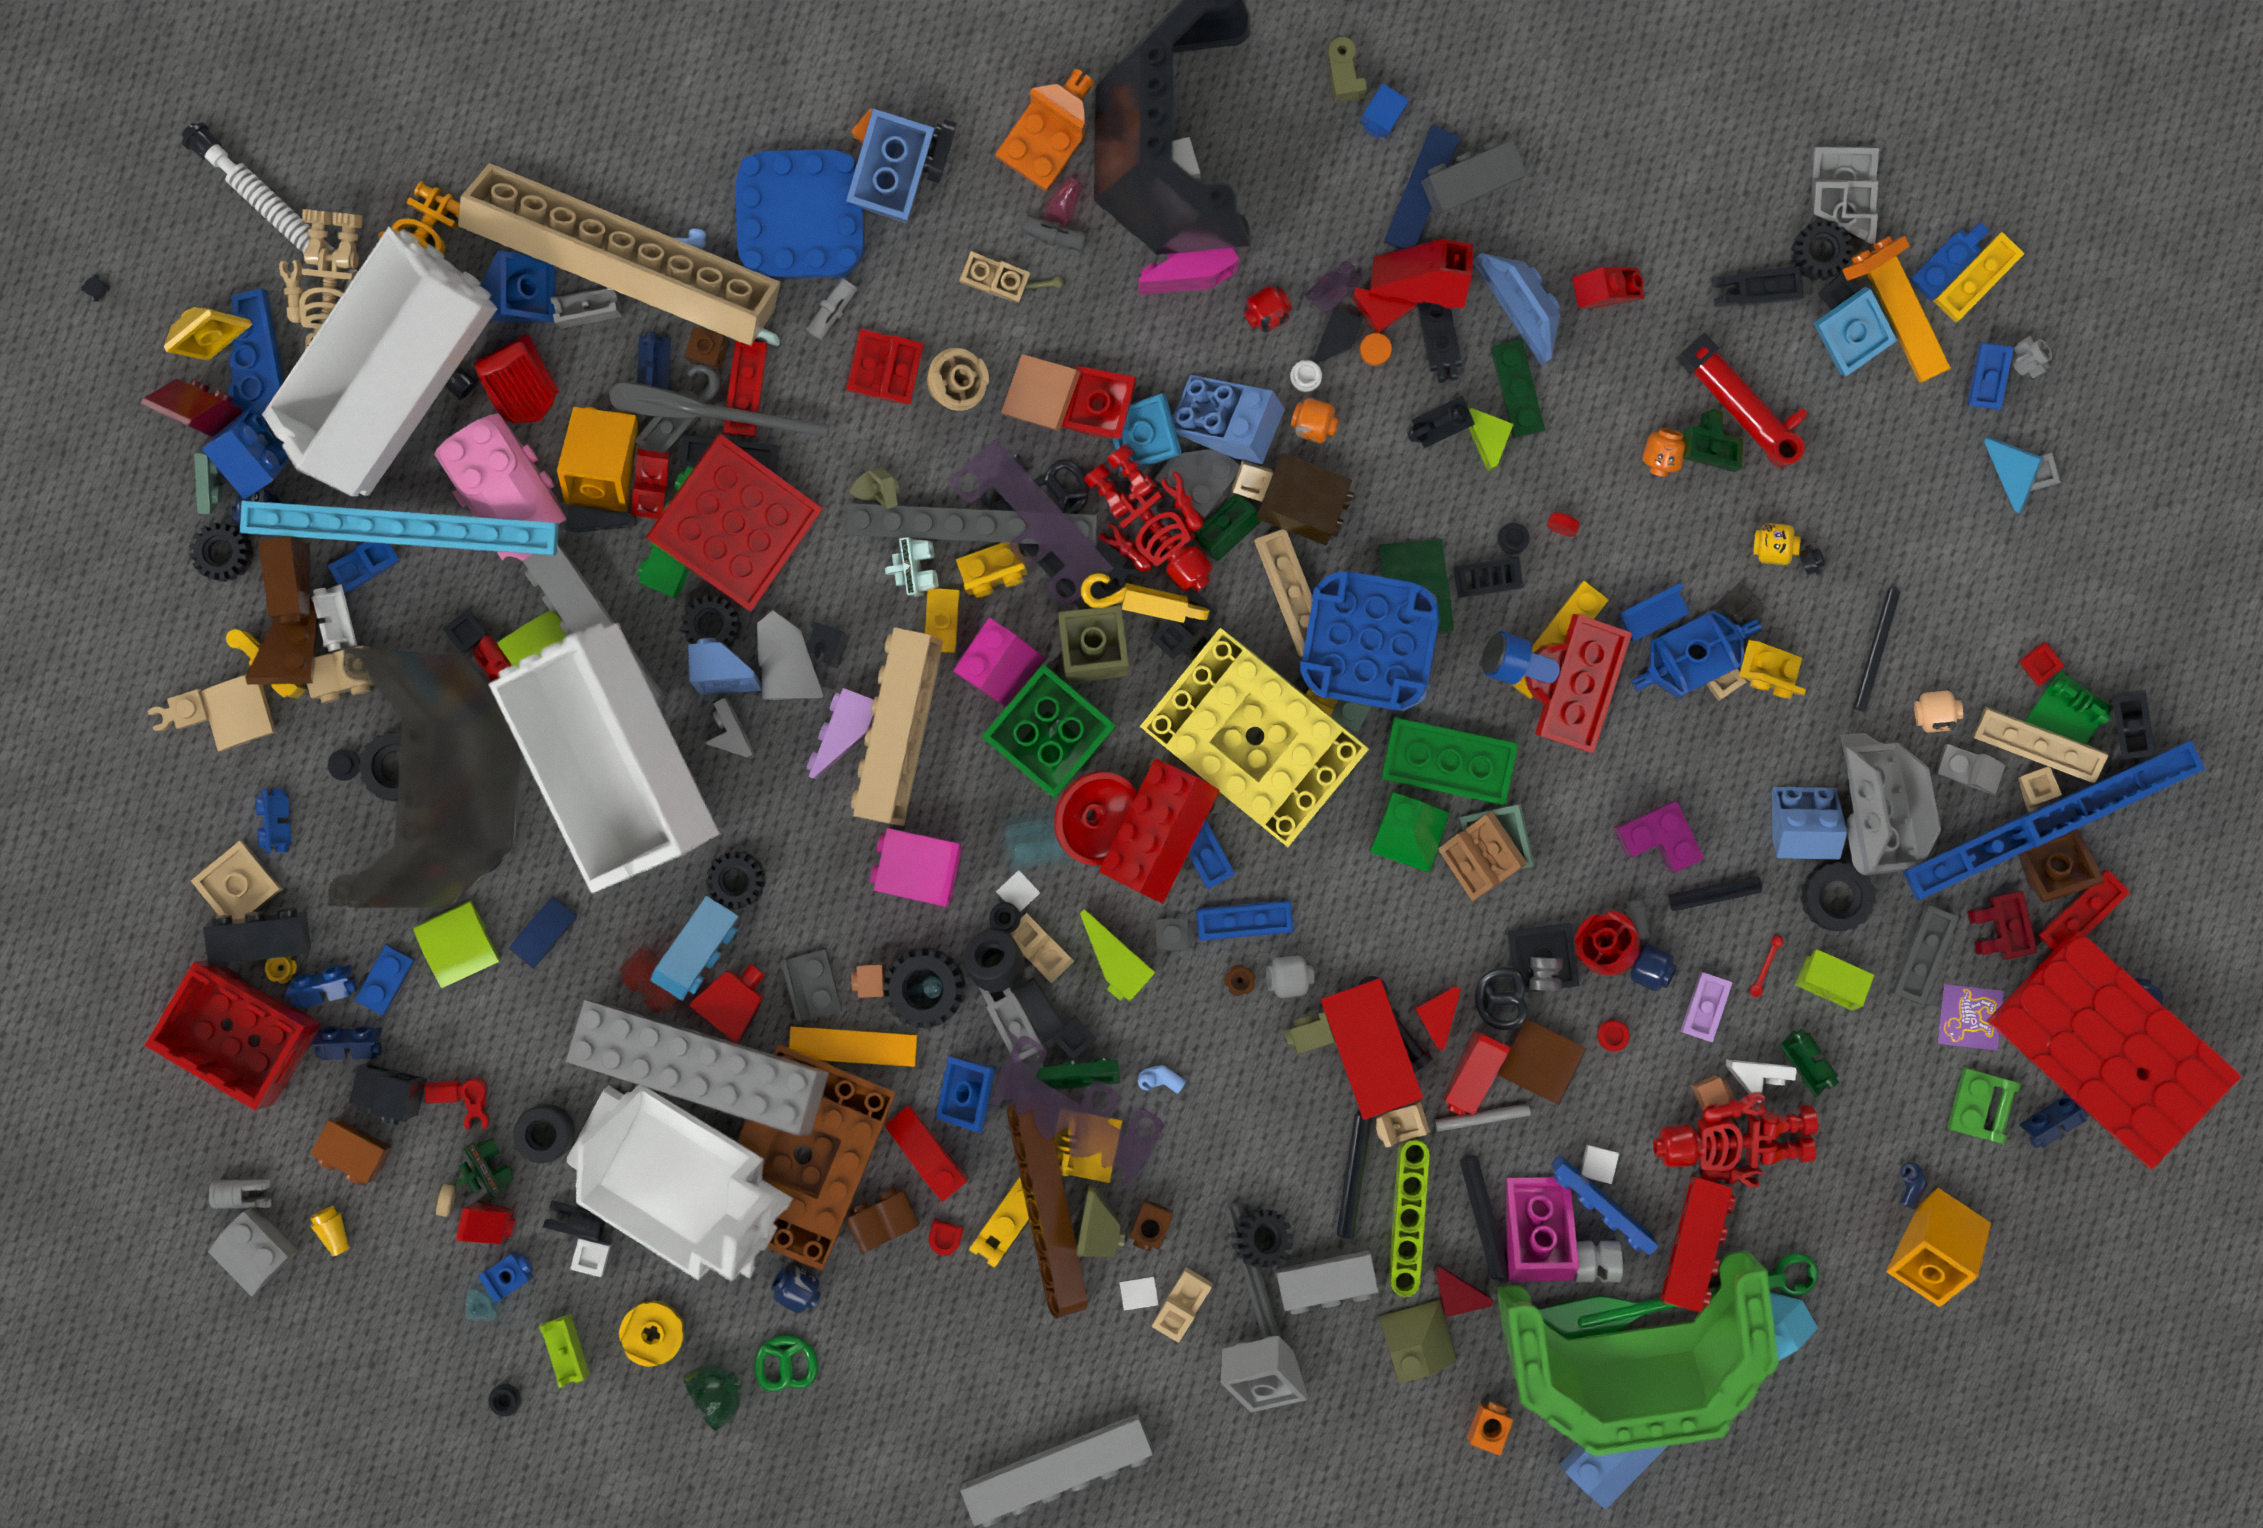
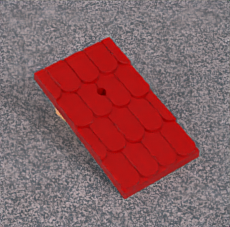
(2114, 1049)

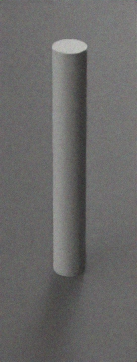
(1482, 1117)

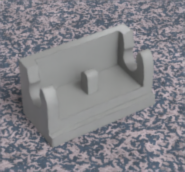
(586, 307)

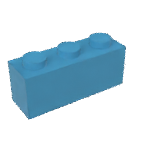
(695, 949)

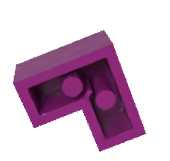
(1667, 831)

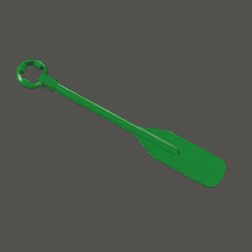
(1609, 1315)

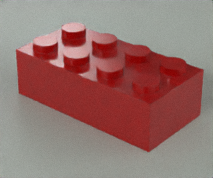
(1159, 830)

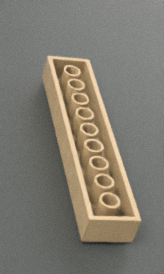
(618, 253)

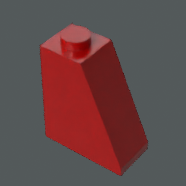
(1474, 1073)

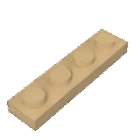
(1288, 583)
(2040, 745)

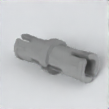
(831, 309)

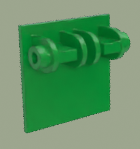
(2069, 710)

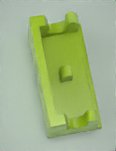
(1835, 980)
(565, 1350)

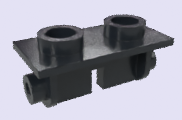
(1441, 422)

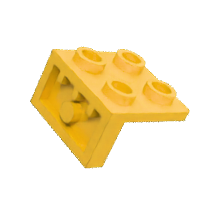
(989, 569)

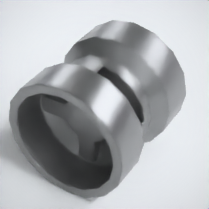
(1546, 973)

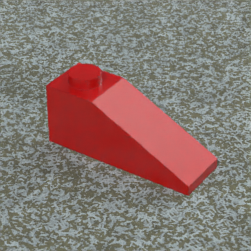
(926, 1153)

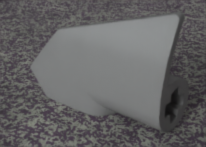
(785, 661)

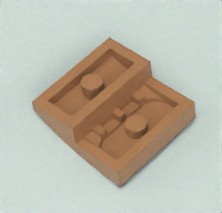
(1482, 856)

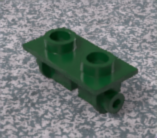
(1800, 1051)

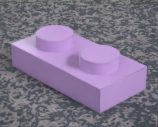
(1706, 1007)

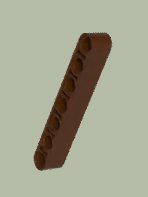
(1048, 1216)

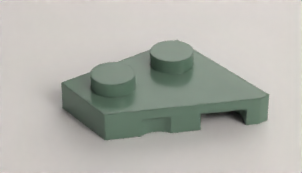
(207, 481)

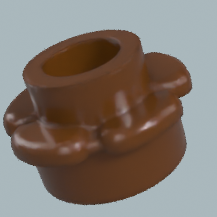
(1240, 988)

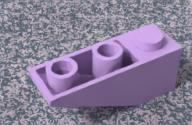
(846, 728)

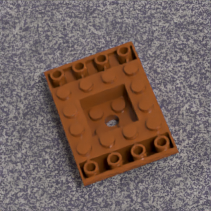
(841, 1146)

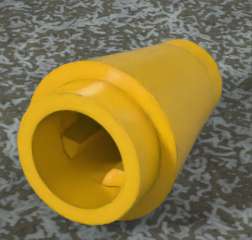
(330, 1230)

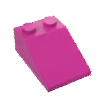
(1540, 1230)

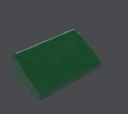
(1227, 526)

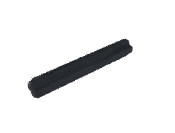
(1353, 1177)
(1484, 1217)

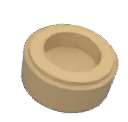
(446, 1200)

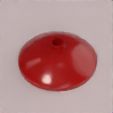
(1091, 838)

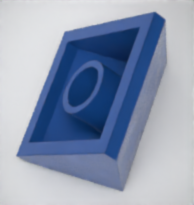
(966, 1093)

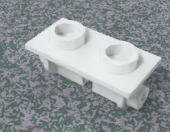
(338, 628)

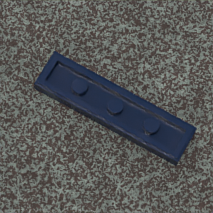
(1414, 205)

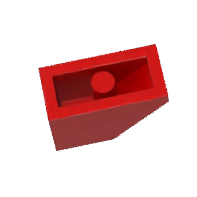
(486, 1223)

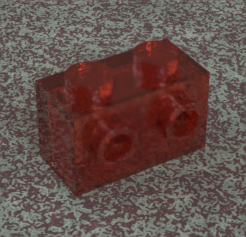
(637, 975)

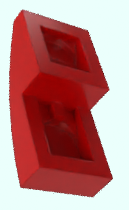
(650, 483)

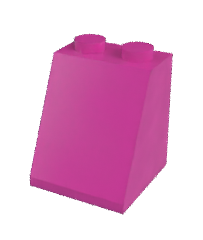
(998, 663)
(916, 867)

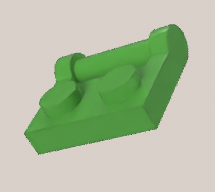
(1973, 1102)

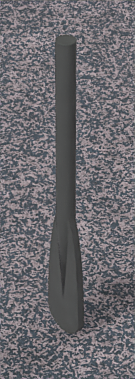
(659, 402)

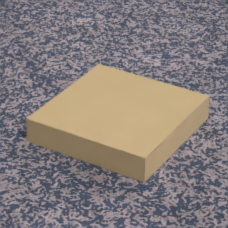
(236, 882)

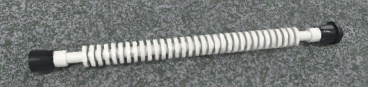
(281, 216)

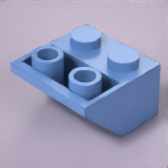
(1807, 823)

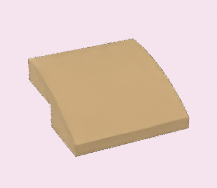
(237, 713)

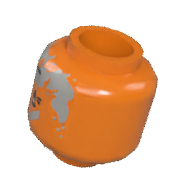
(1315, 420)

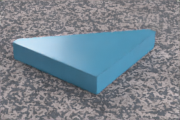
(2016, 470)

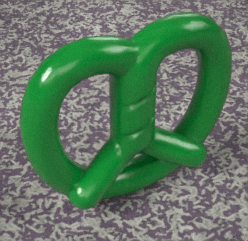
(785, 1361)

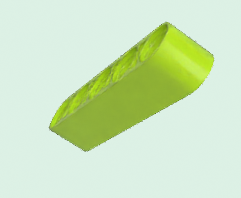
(1408, 1232)

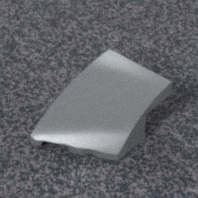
(1846, 188)

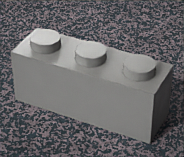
(1327, 1282)

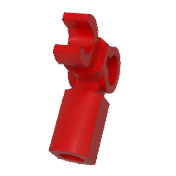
(472, 1092)

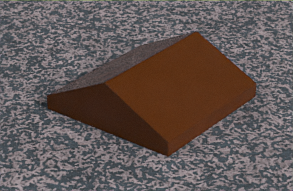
(2060, 867)

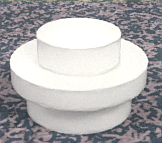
(1306, 376)

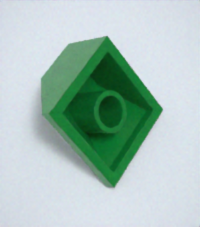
(1409, 832)

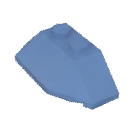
(1523, 300)

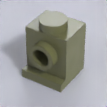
(1309, 1033)

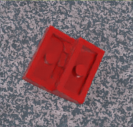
(884, 367)

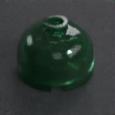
(714, 1394)

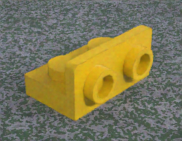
(1771, 669)

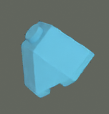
(1791, 1324)

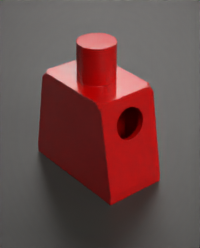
(731, 1001)

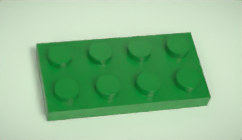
(1449, 761)

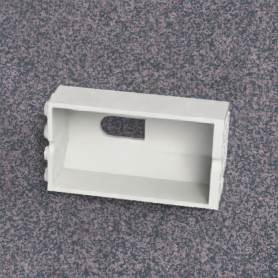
(378, 363)
(603, 756)

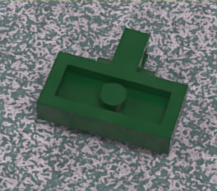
(1711, 445)

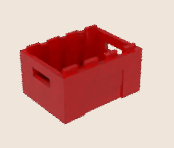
(195, 1040)

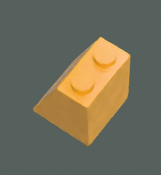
(598, 459)
(1940, 1248)

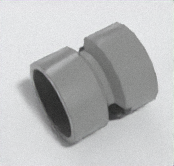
(1599, 1261)

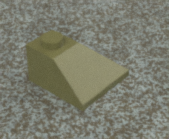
(1100, 1228)
(1417, 1341)

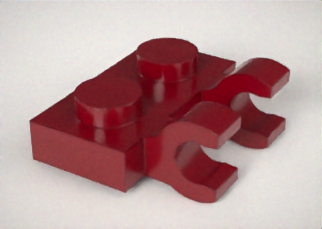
(2011, 926)

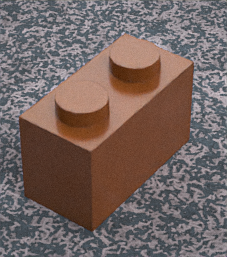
(350, 1151)

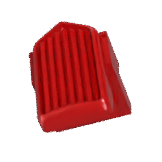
(518, 381)

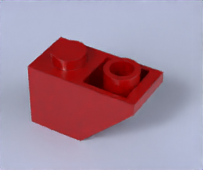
(1608, 287)

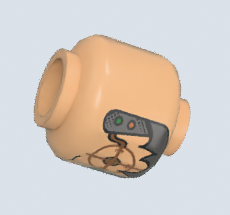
(1937, 711)

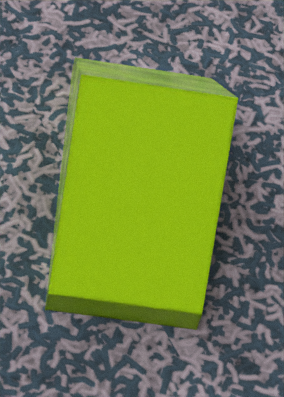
(1489, 437)

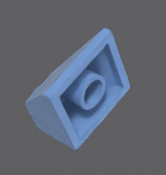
(718, 671)

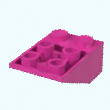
(1189, 271)

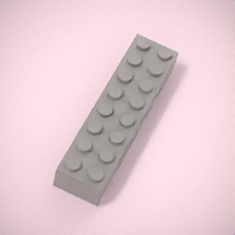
(697, 1067)

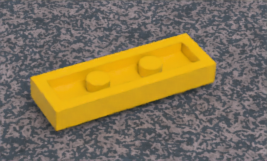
(1978, 277)

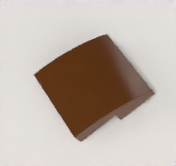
(1542, 1061)

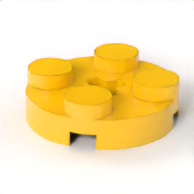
(635, 1341)

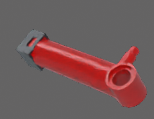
(1742, 402)

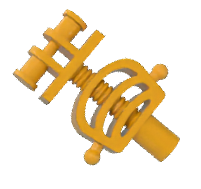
(425, 228)

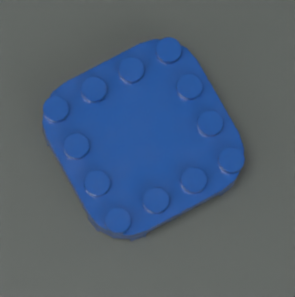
(797, 214)
(1370, 640)

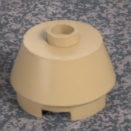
(957, 379)

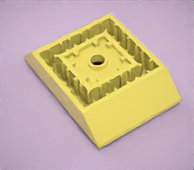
(1207, 725)

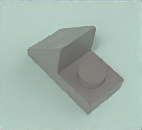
(735, 738)
(1970, 769)

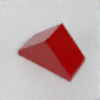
(1381, 311)

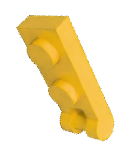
(250, 645)
(1003, 1225)

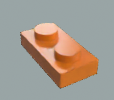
(1868, 261)

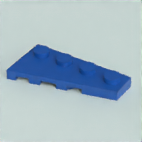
(255, 354)

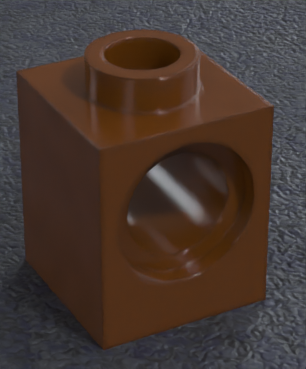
(706, 348)
(1153, 1211)

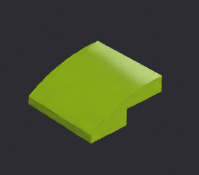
(533, 638)
(456, 944)

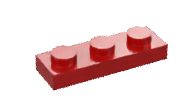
(746, 385)
(2084, 911)

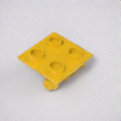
(1083, 1167)

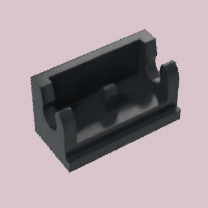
(829, 641)

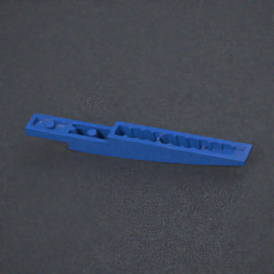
(2053, 820)

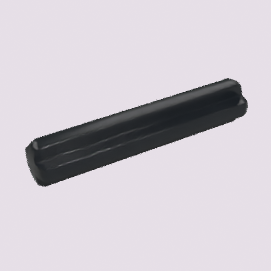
(1715, 893)

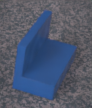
(1654, 613)

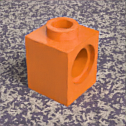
(1495, 1440)

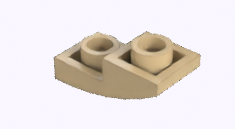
(994, 277)

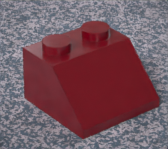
(193, 405)

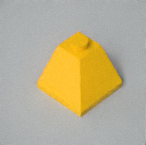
(204, 333)

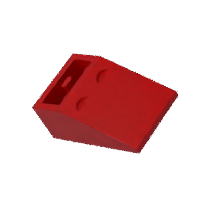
(1426, 273)

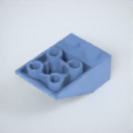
(1228, 417)

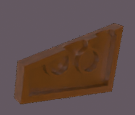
(287, 653)

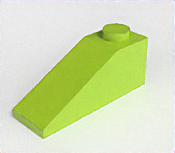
(1119, 964)

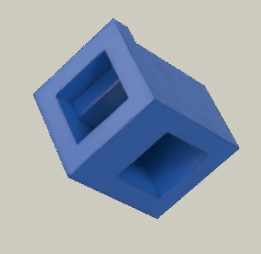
(495, 1283)

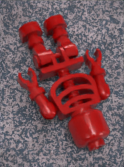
(1186, 565)
(1683, 1146)

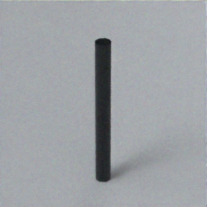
(1876, 650)

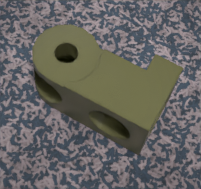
(1342, 71)

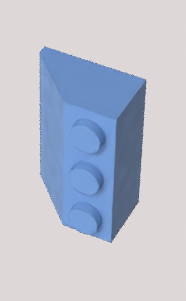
(890, 165)
(1607, 1475)

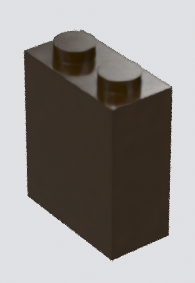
(1305, 499)

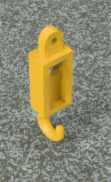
(1144, 601)

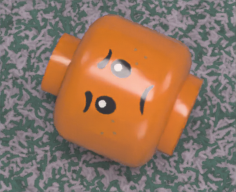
(1664, 452)

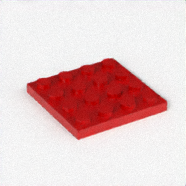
(734, 522)

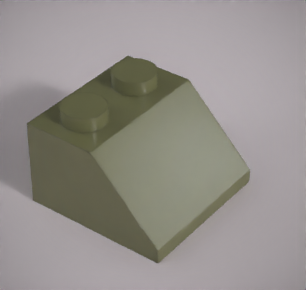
(1093, 644)

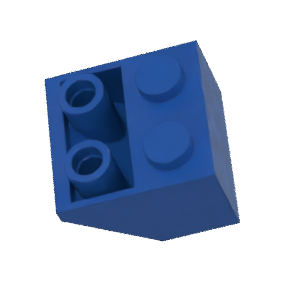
(247, 453)

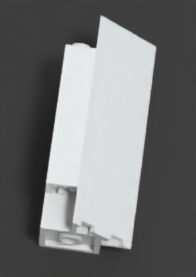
(674, 1184)

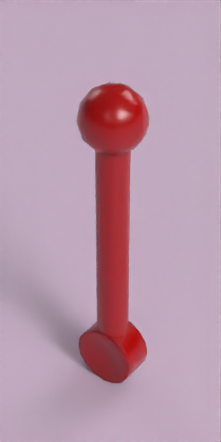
(1756, 989)

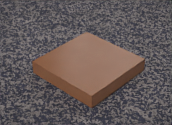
(1040, 392)

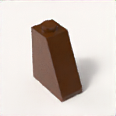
(286, 578)

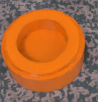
(1375, 349)

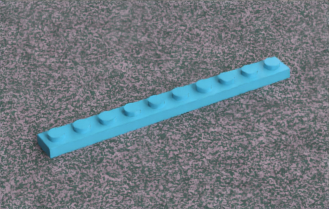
(399, 528)

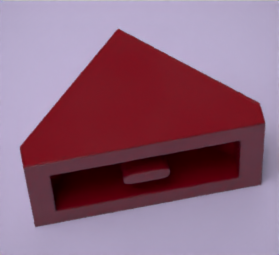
(1457, 1294)

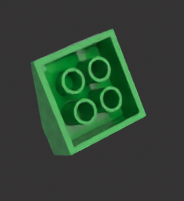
(1049, 731)

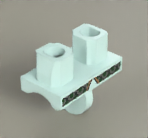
(911, 553)

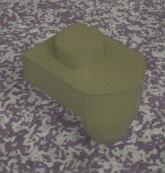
(876, 485)

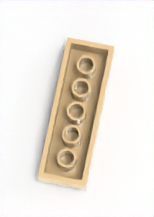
(897, 726)

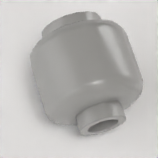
(1289, 976)

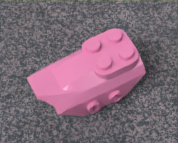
(498, 475)

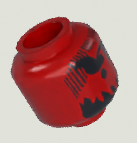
(1267, 309)

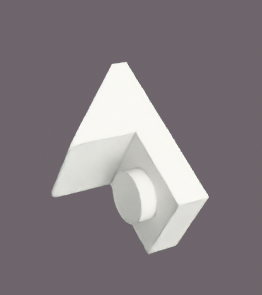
(1751, 1074)

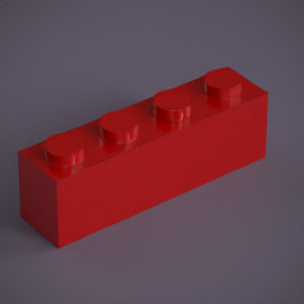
(1696, 1244)

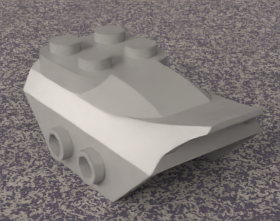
(1892, 806)

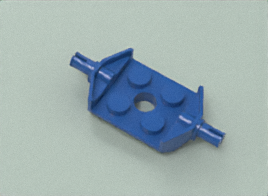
(1680, 673)

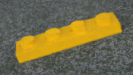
(1585, 602)

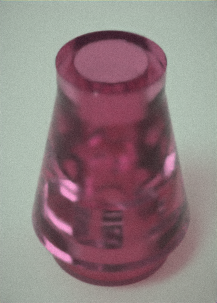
(1064, 202)

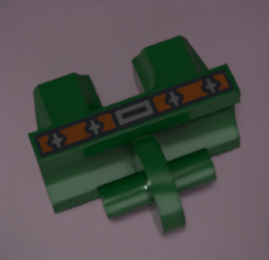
(492, 1181)

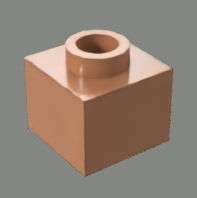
(869, 980)
(1712, 1091)

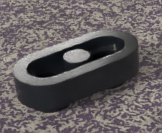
(936, 163)

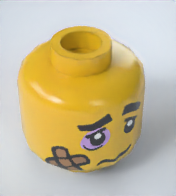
(1776, 544)

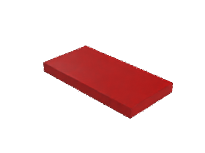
(1371, 1048)

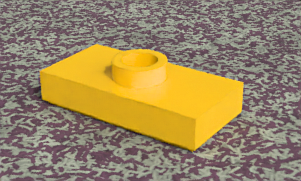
(943, 617)

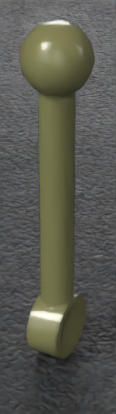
(1057, 282)

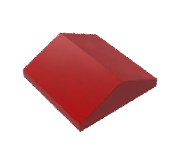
(1100, 403)

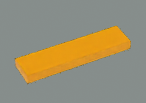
(1908, 320)
(855, 1046)

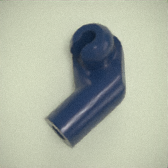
(1915, 1184)

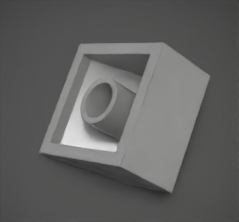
(252, 1250)
(1262, 1374)

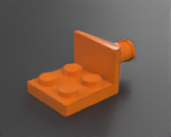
(1048, 131)

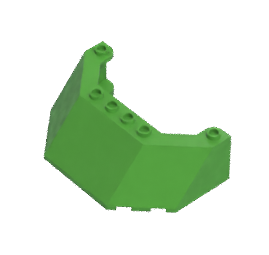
(1651, 1381)

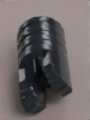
(580, 1223)

